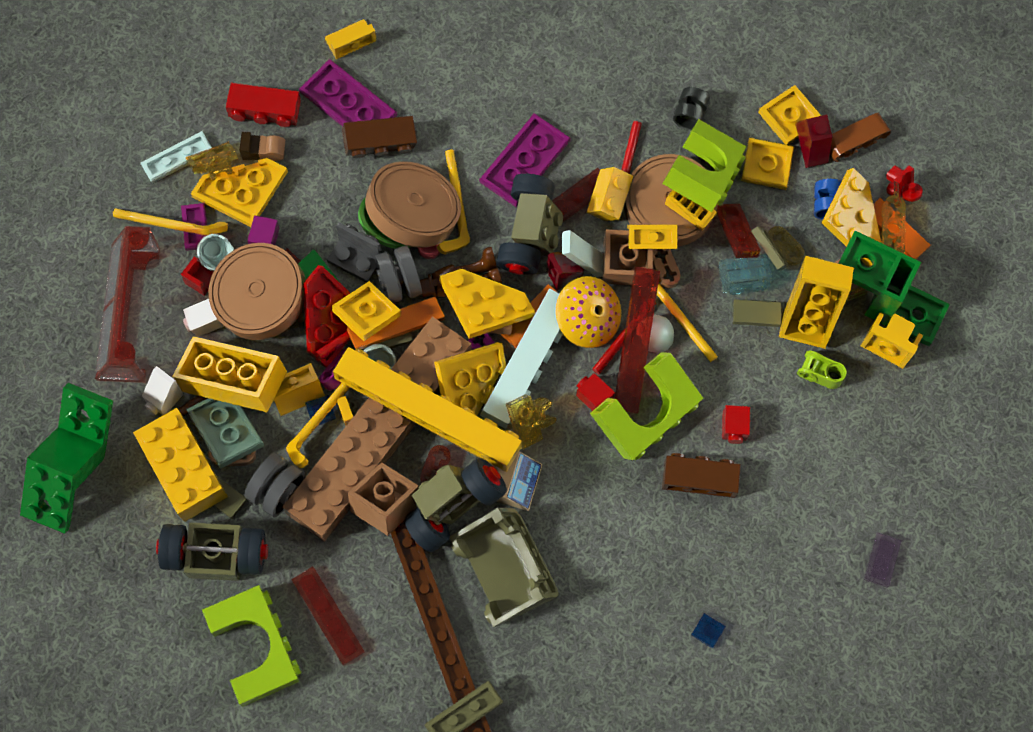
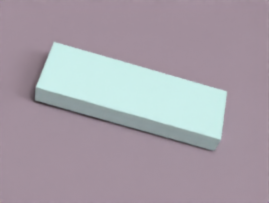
(174, 157)
(582, 253)

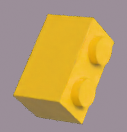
(609, 194)

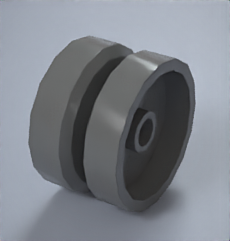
(394, 276)
(274, 484)

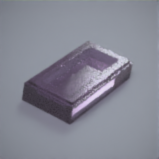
(882, 560)

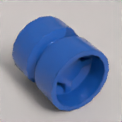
(824, 193)

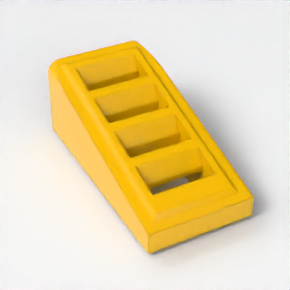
(678, 207)

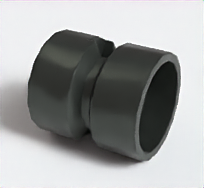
(691, 107)

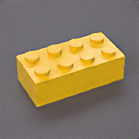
(816, 302)
(230, 374)
(180, 464)

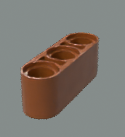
(858, 135)

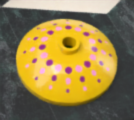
(577, 312)

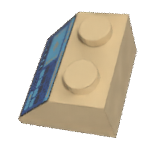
(520, 481)

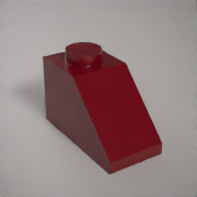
(815, 140)
(562, 270)

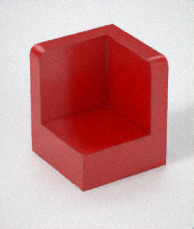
(197, 276)

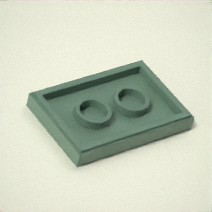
(225, 430)

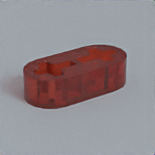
(430, 462)

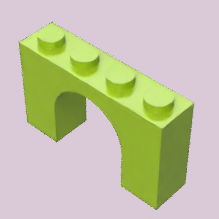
(701, 185)
(678, 398)
(278, 669)

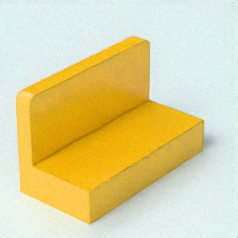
(351, 38)
(652, 236)
(297, 388)

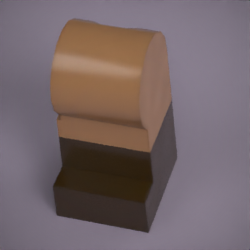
(260, 147)

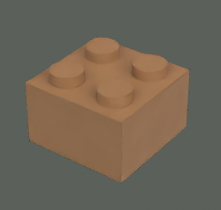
(621, 261)
(383, 498)

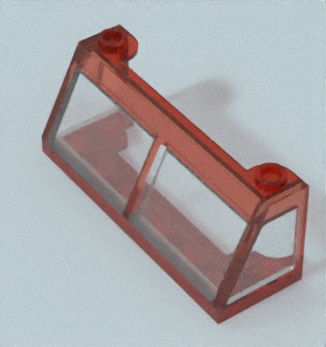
(116, 357)

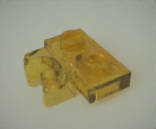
(213, 160)
(529, 417)

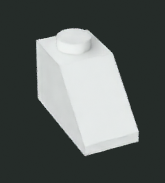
(161, 392)

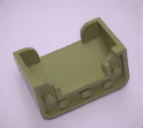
(505, 564)

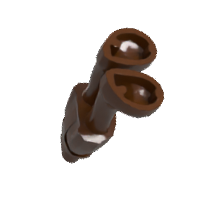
(487, 263)

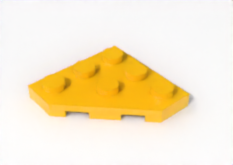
(242, 192)
(852, 211)
(483, 303)
(471, 375)

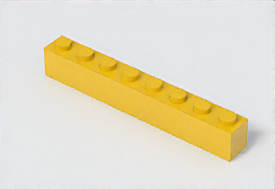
(427, 408)

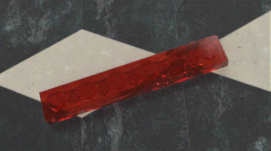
(637, 338)

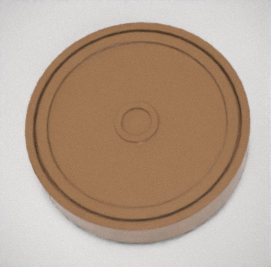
(648, 195)
(412, 204)
(257, 291)

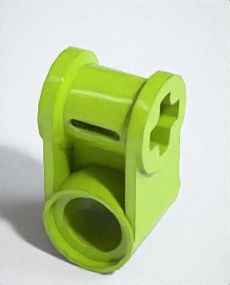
(820, 370)

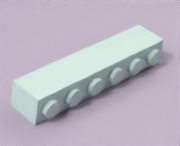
(525, 361)

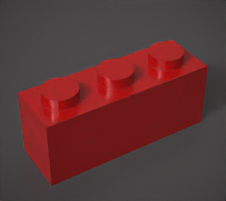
(263, 104)

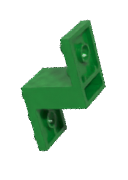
(891, 283)
(66, 458)

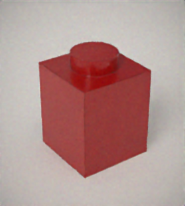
(593, 391)
(736, 424)

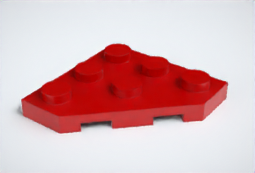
(321, 323)

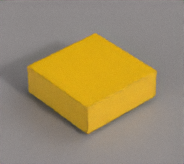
(345, 409)

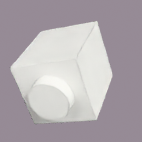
(201, 319)

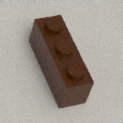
(379, 136)
(701, 475)

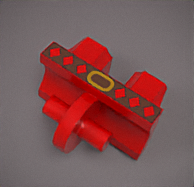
(903, 184)

